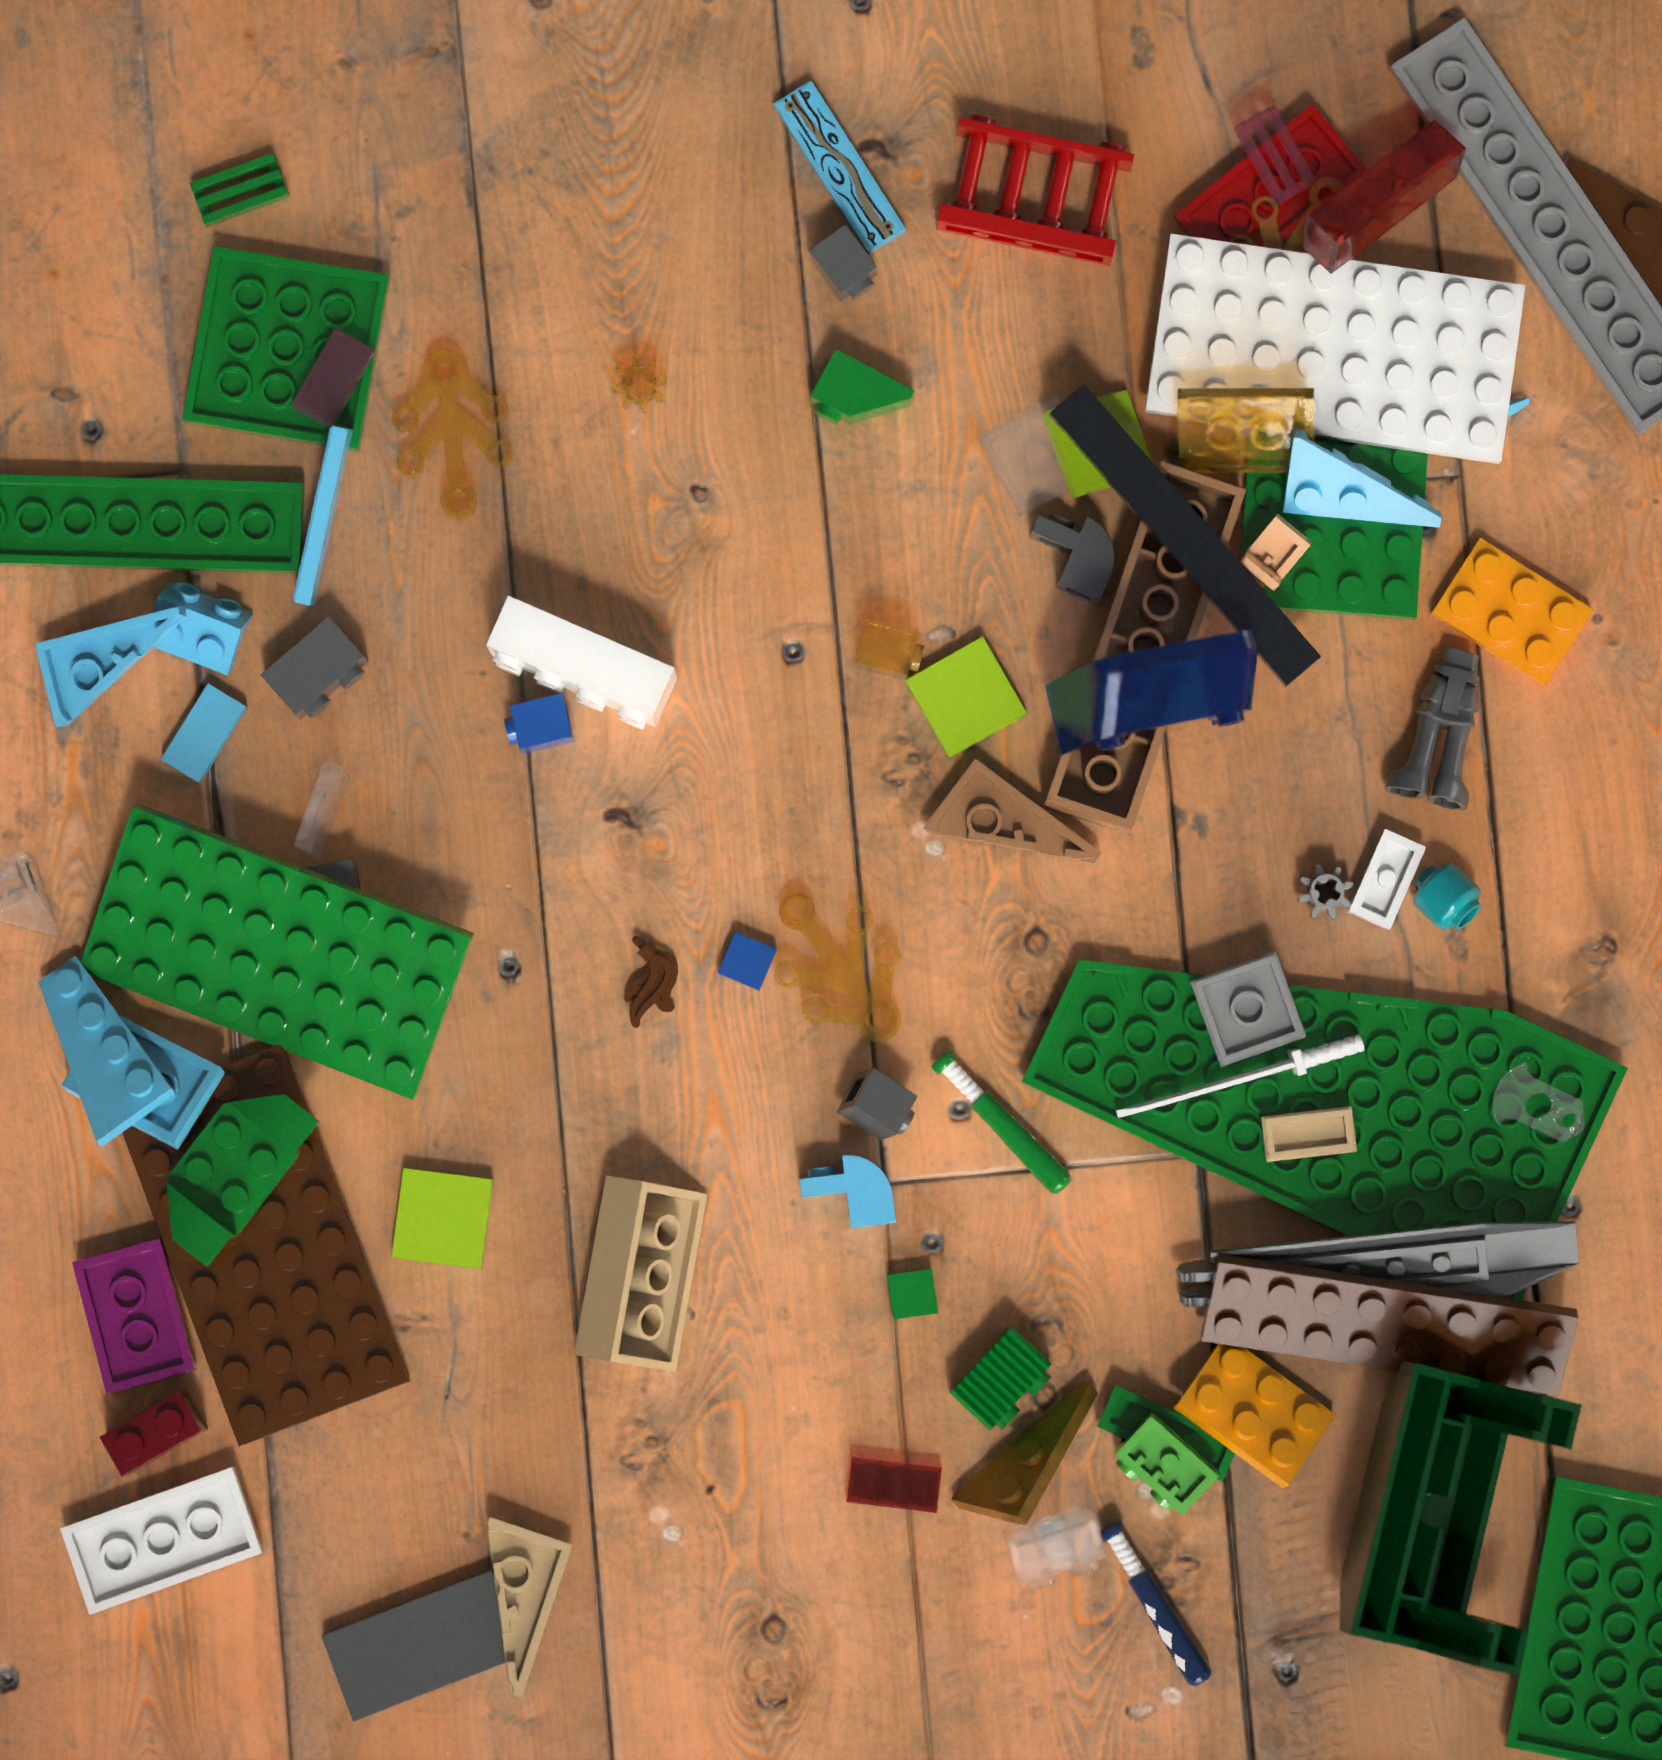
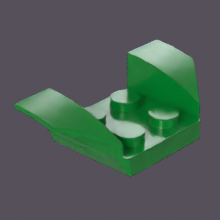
(233, 1170)

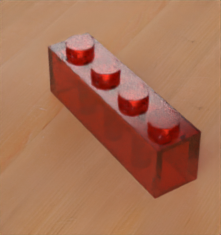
(1382, 196)

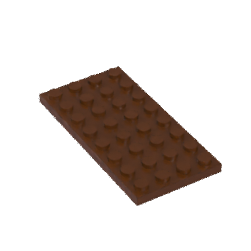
(288, 1299)

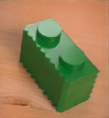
(1002, 1379)

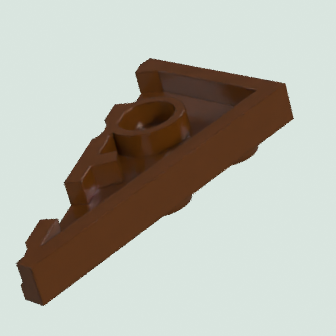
(1630, 220)

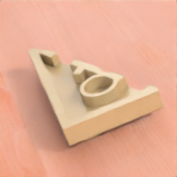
(526, 1581)

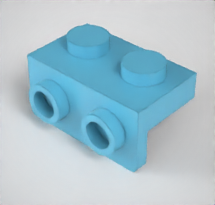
(210, 630)

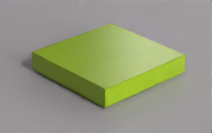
(1077, 470)
(966, 697)
(442, 1218)

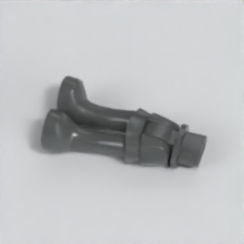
(1447, 704)

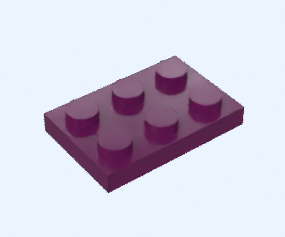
(134, 1316)

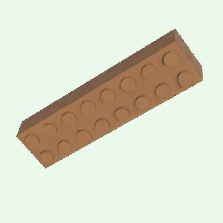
(1150, 609)

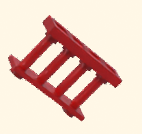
(1005, 224)

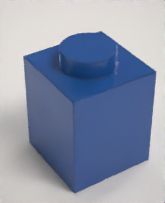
(539, 724)

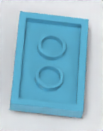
(186, 1073)

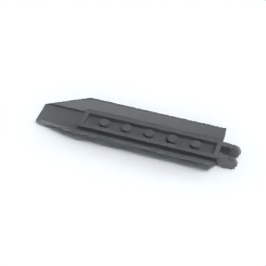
(1460, 1257)

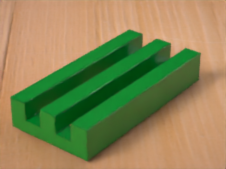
(233, 174)

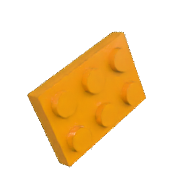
(1512, 612)
(1255, 1412)

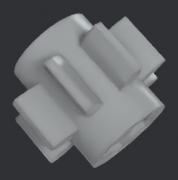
(1337, 890)

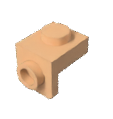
(1274, 552)

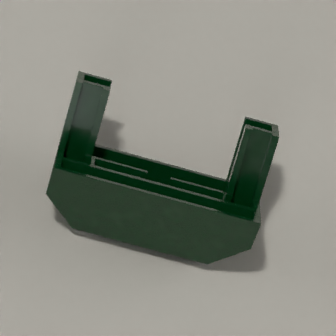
(1429, 1512)

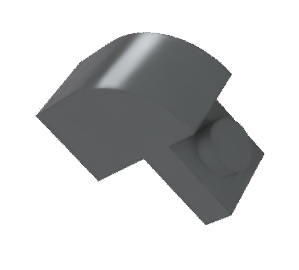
(1089, 552)

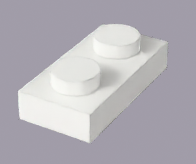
(1386, 879)

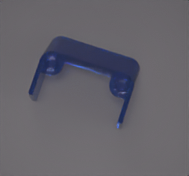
(1155, 690)

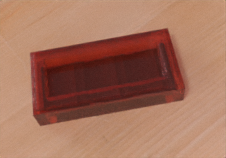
(894, 1484)

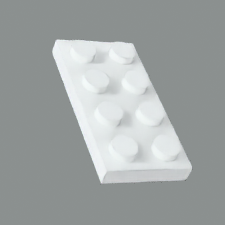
(161, 1540)

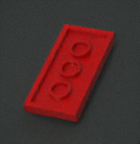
(1225, 206)

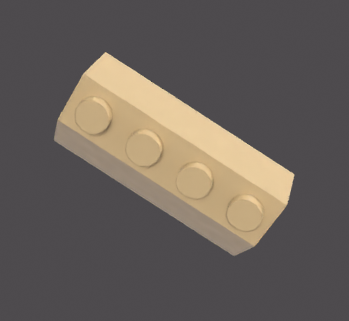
(640, 1274)

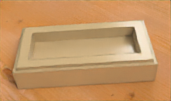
(1308, 1134)

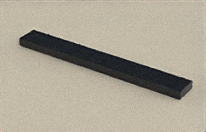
(1183, 534)

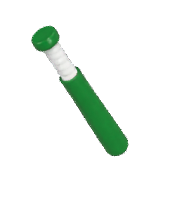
(1010, 1131)

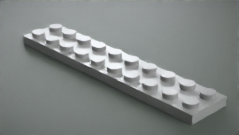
(1543, 217)

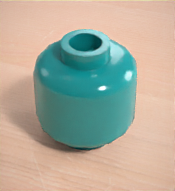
(1447, 896)

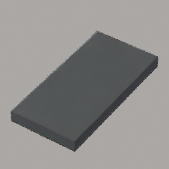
(417, 1646)

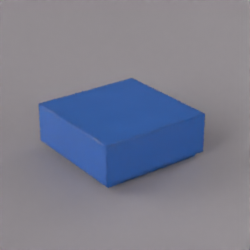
(747, 961)

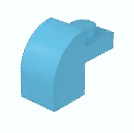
(866, 1189)

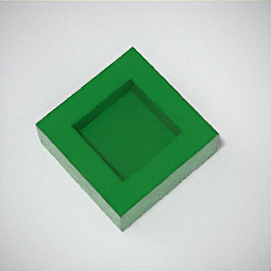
(912, 1294)

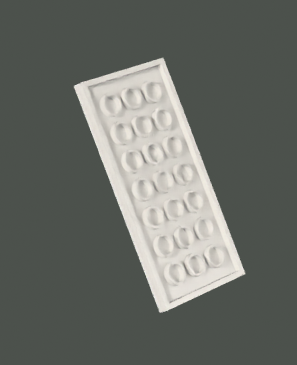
(1386, 347)

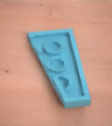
(104, 1057)

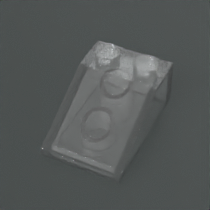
(1054, 1546)

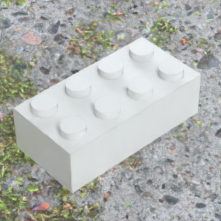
(582, 662)

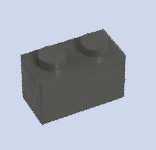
(315, 669)

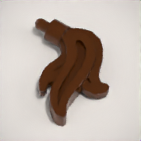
(655, 984)

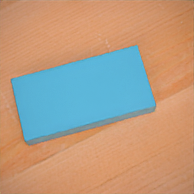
(204, 733)

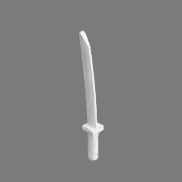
(1298, 1061)

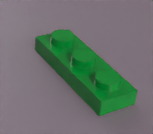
(1127, 1410)

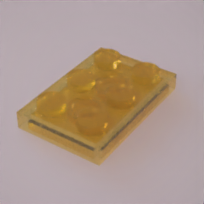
(1241, 428)

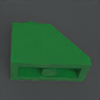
(856, 391)

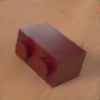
(153, 1433)

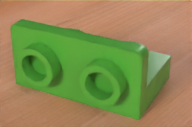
(1165, 1464)

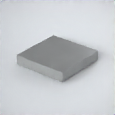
(1247, 1009)

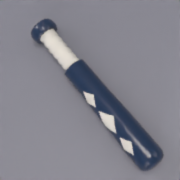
(1164, 1618)

